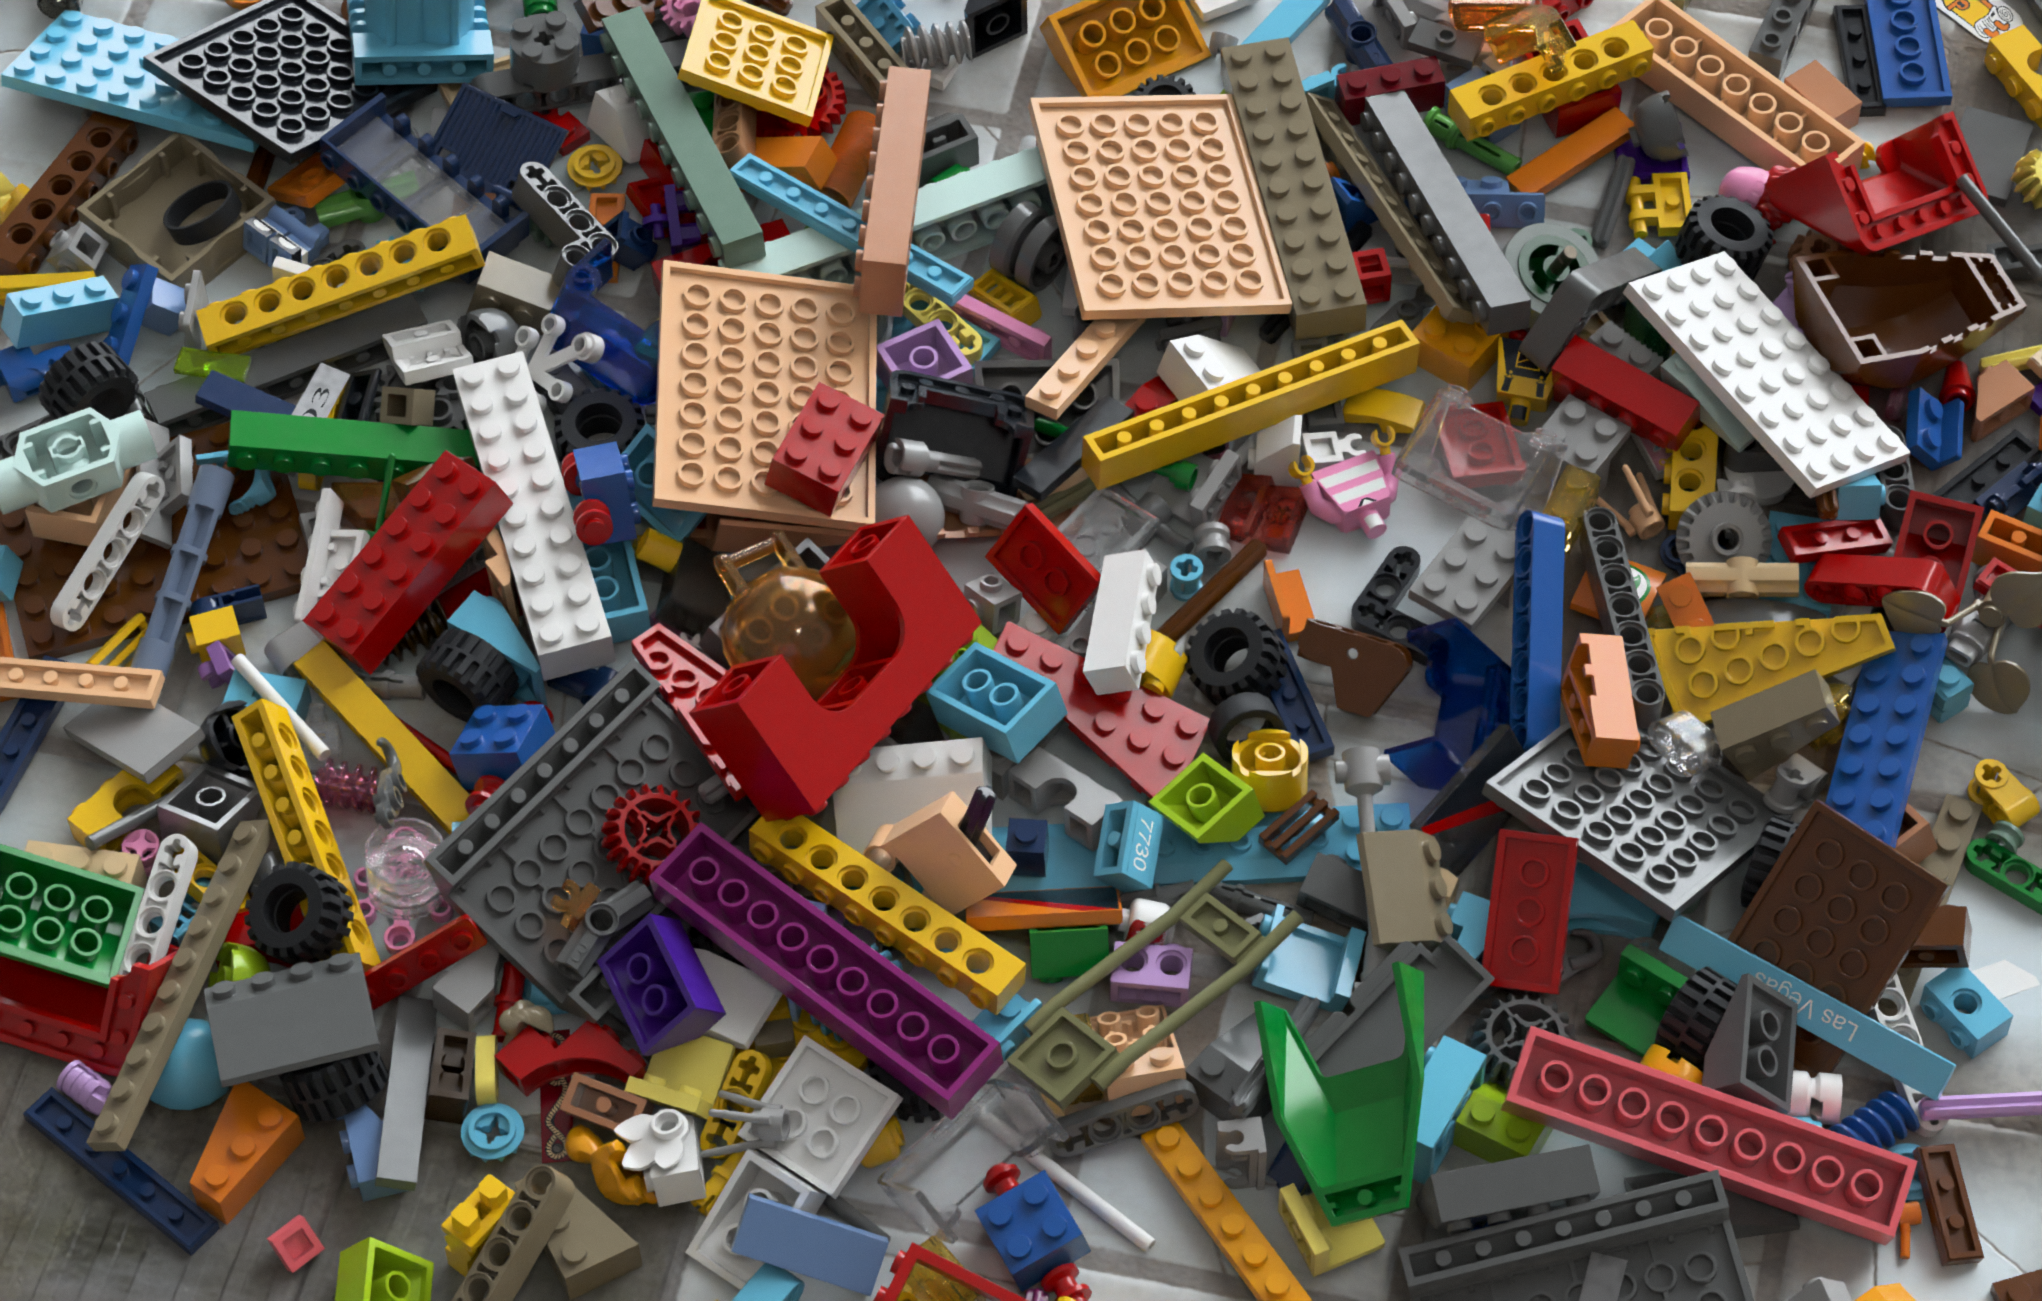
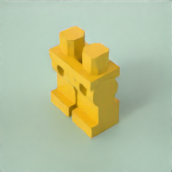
(474, 1221)

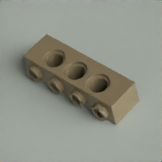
(857, 44)

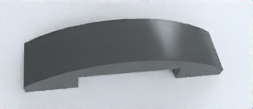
(1750, 610)

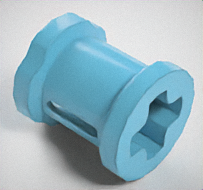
(1180, 575)

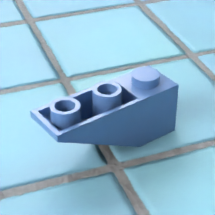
(363, 1141)

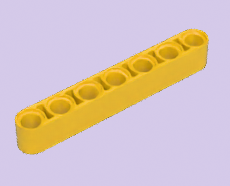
(372, 719)

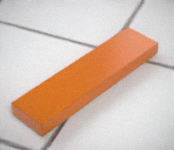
(1572, 154)

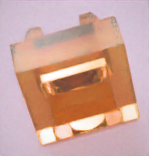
(577, 905)

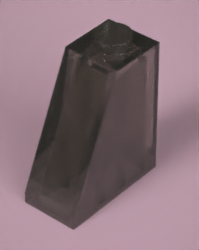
(692, 591)

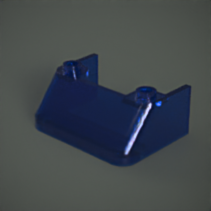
(629, 351)
(1473, 702)

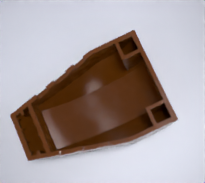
(1898, 314)

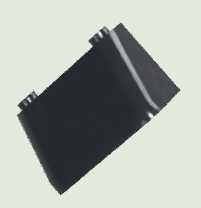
(958, 421)

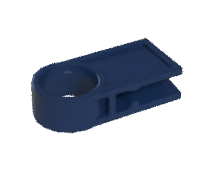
(246, 602)

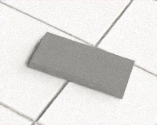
(135, 738)

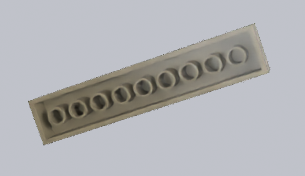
(1295, 188)

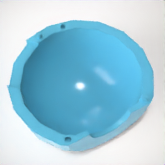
(191, 1071)

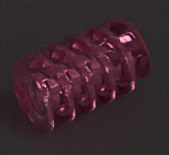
(347, 787)

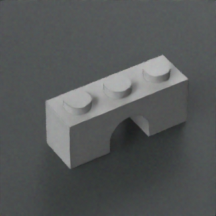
(1047, 781)

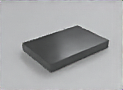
(1996, 147)

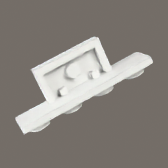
(328, 553)

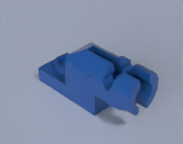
(24, 371)

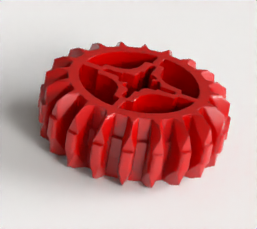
(634, 812)

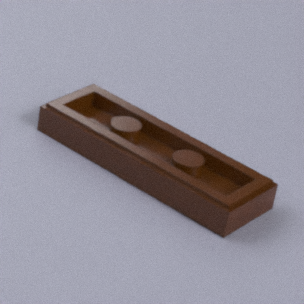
(1948, 1204)

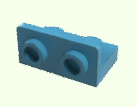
(889, 19)

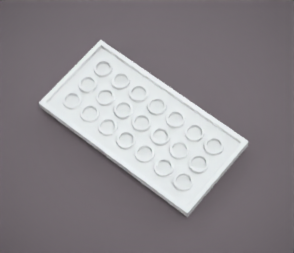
(1767, 373)

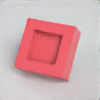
(295, 1243)

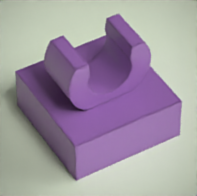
(219, 668)

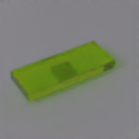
(201, 362)

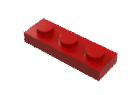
(1850, 537)

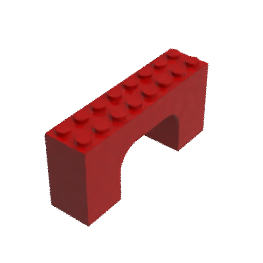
(907, 629)

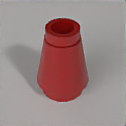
(1957, 385)

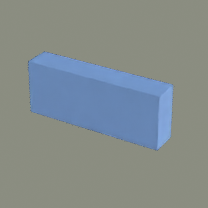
(809, 1244)

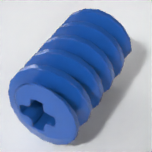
(1880, 1121)

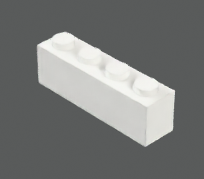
(1122, 622)

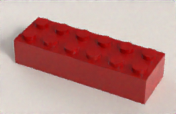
(408, 562)

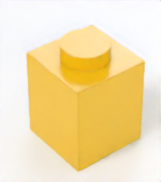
(215, 626)

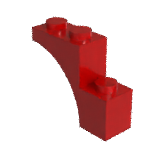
(537, 1059)

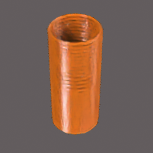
(852, 150)

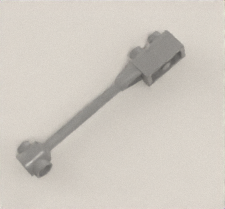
(1363, 776)

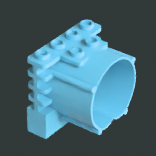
(419, 41)

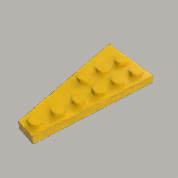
(1732, 661)

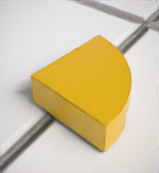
(16, 196)

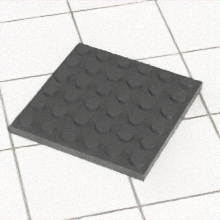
(1637, 826)

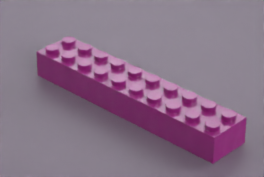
(827, 970)

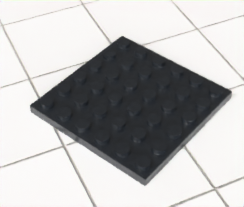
(275, 74)

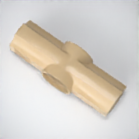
(1745, 578)

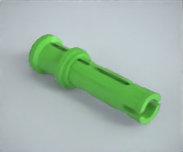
(1486, 151)

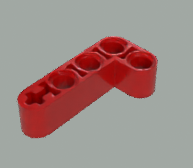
(1866, 579)

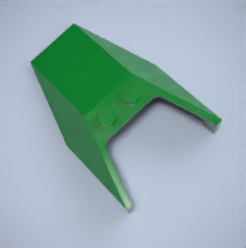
(1353, 1128)

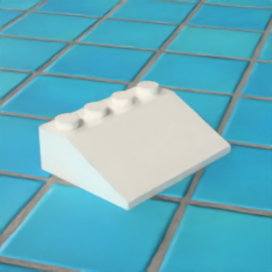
(906, 779)

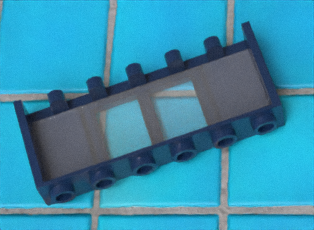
(414, 183)

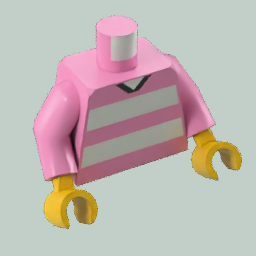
(1352, 491)

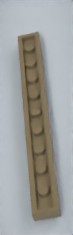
(1389, 208)
(181, 987)

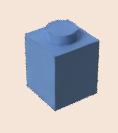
(164, 307)

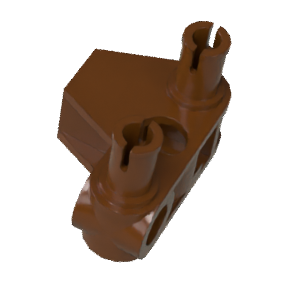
(1362, 682)

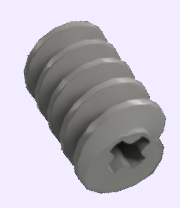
(936, 44)

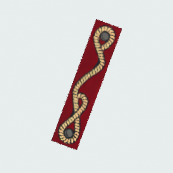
(555, 1122)

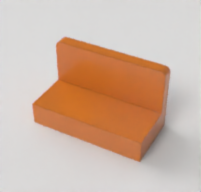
(1287, 600)

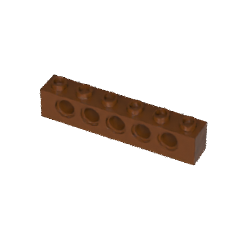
(68, 182)

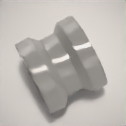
(1212, 543)

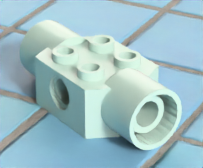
(73, 460)

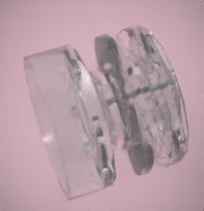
(396, 871)

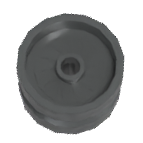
(1028, 247)

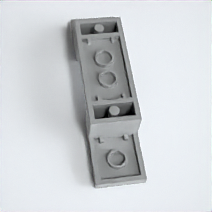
(1479, 559)

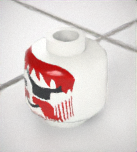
(1140, 915)

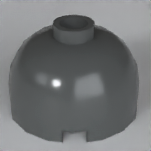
(1658, 129)
(488, 333)

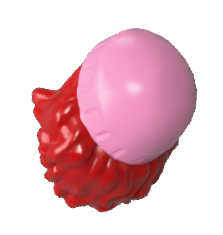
(1748, 186)

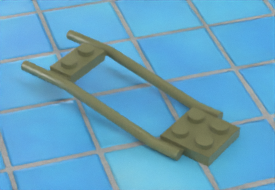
(1069, 1055)

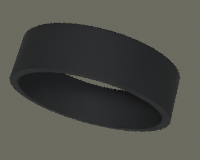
(212, 224)

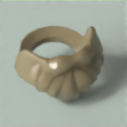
(522, 1015)

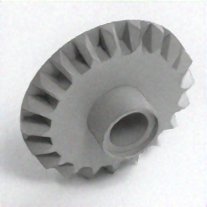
(1714, 512)

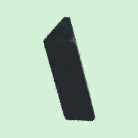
(359, 395)

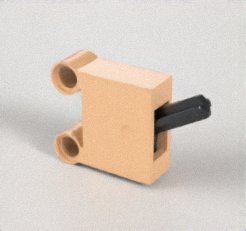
(947, 850)

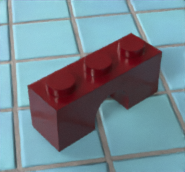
(1419, 78)

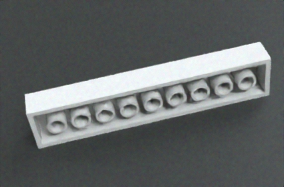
(539, 528)

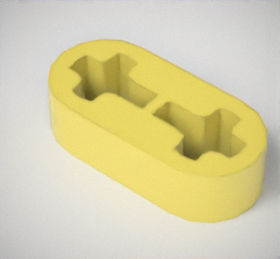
(486, 1070)

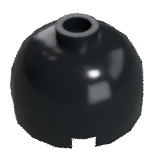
(221, 742)

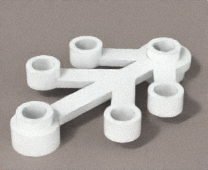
(584, 347)

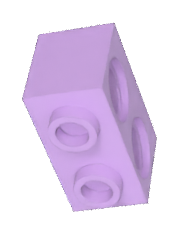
(1150, 983)

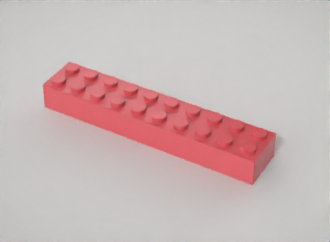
(1706, 1131)

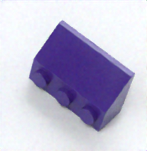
(661, 985)

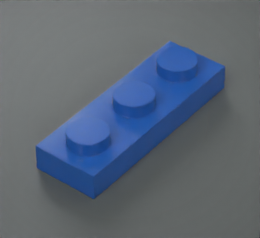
(130, 309)

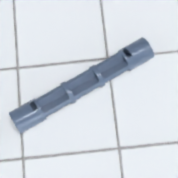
(188, 555)

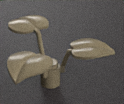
(2014, 594)

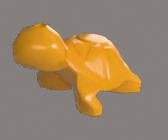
(606, 1159)

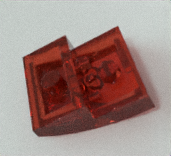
(1264, 512)

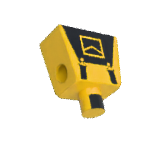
(1521, 383)

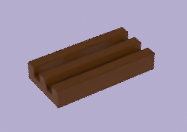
(1286, 819)

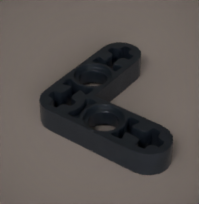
(1385, 606)

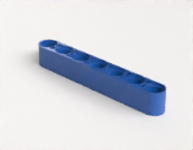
(1537, 627)

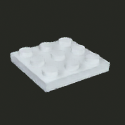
(832, 1115)

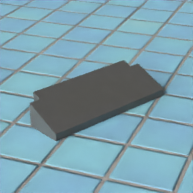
(1376, 1028)

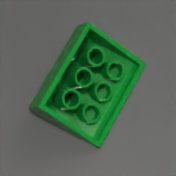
(64, 916)

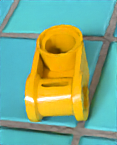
(2003, 797)

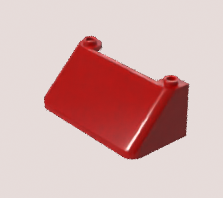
(1901, 203)
(76, 1017)

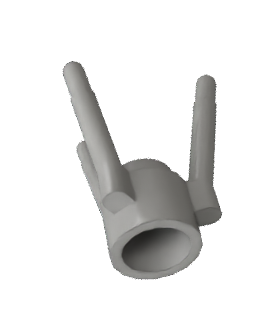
(770, 1123)

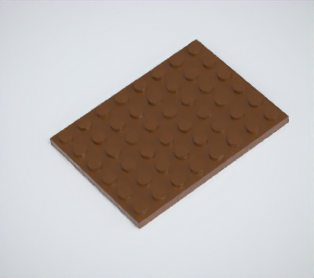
(244, 550)

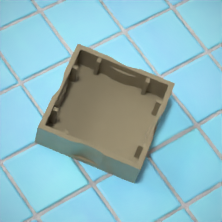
(133, 207)

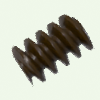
(426, 627)

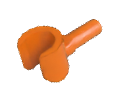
(1910, 1216)

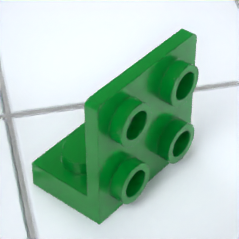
(1635, 1000)

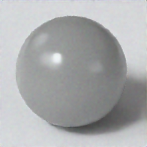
(911, 496)

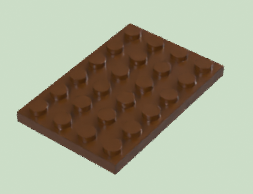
(1838, 918)

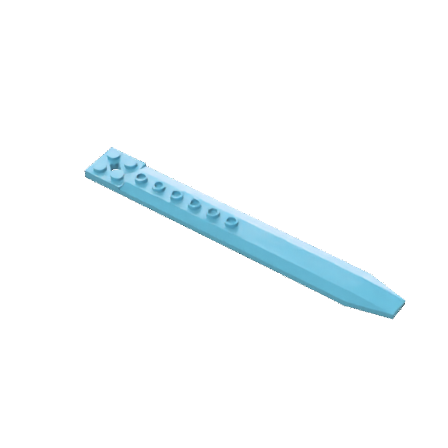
(1185, 859)

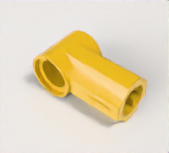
(657, 549)

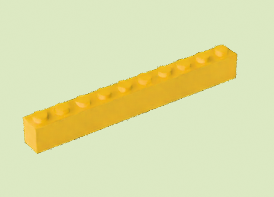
(1249, 404)

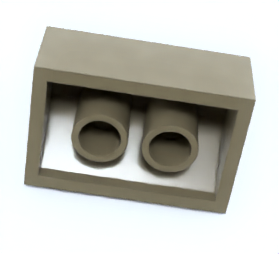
(1404, 888)

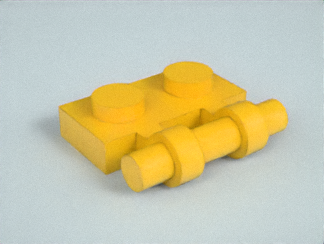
(1670, 200)

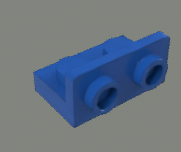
(1934, 429)

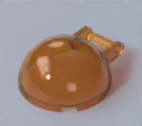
(785, 614)

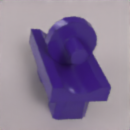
(680, 234)

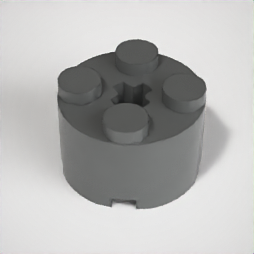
(544, 51)

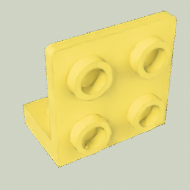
(686, 1076)
(1317, 1241)

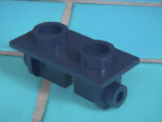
(2013, 490)

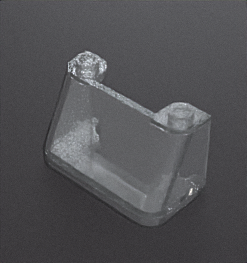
(1479, 461)

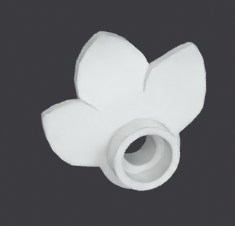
(653, 1139)

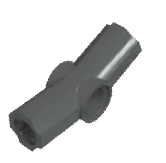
(617, 914)

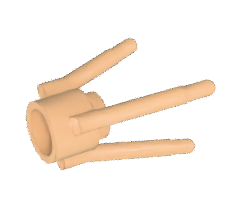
(1644, 516)

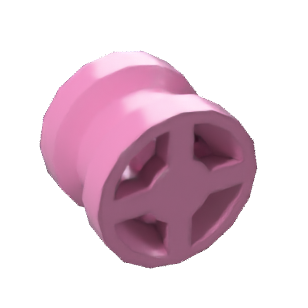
(139, 843)

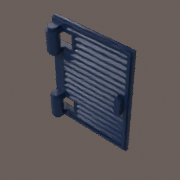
(493, 142)

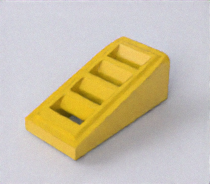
(1025, 306)

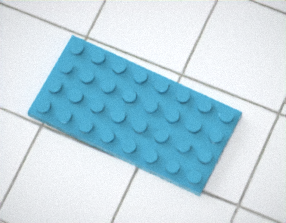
(102, 70)

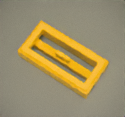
(137, 621)

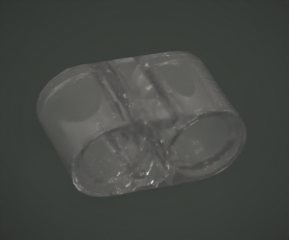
(1686, 743)

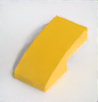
(1384, 408)

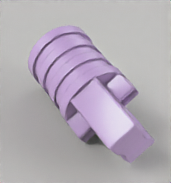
(84, 1086)

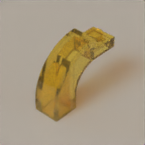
(1527, 31)

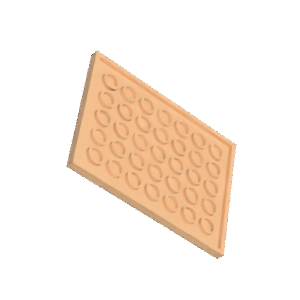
(1158, 207)
(733, 378)

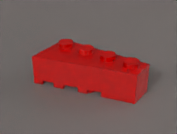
(1624, 393)

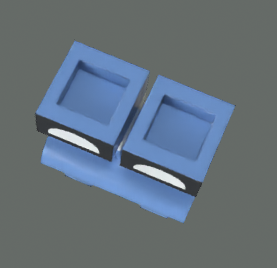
(284, 235)

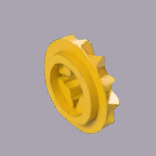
(603, 157)

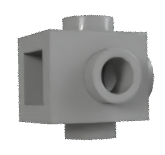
(76, 249)
(994, 601)

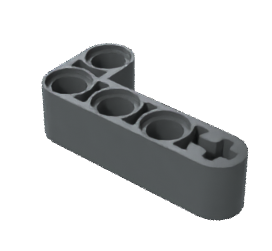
(559, 216)

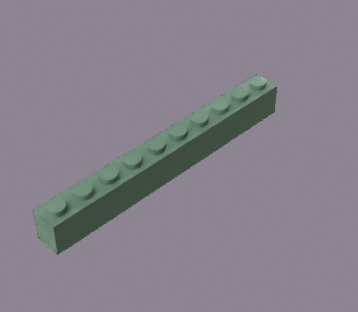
(682, 139)

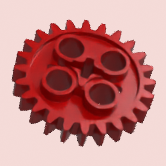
(827, 112)

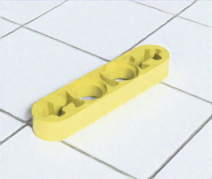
(938, 309)

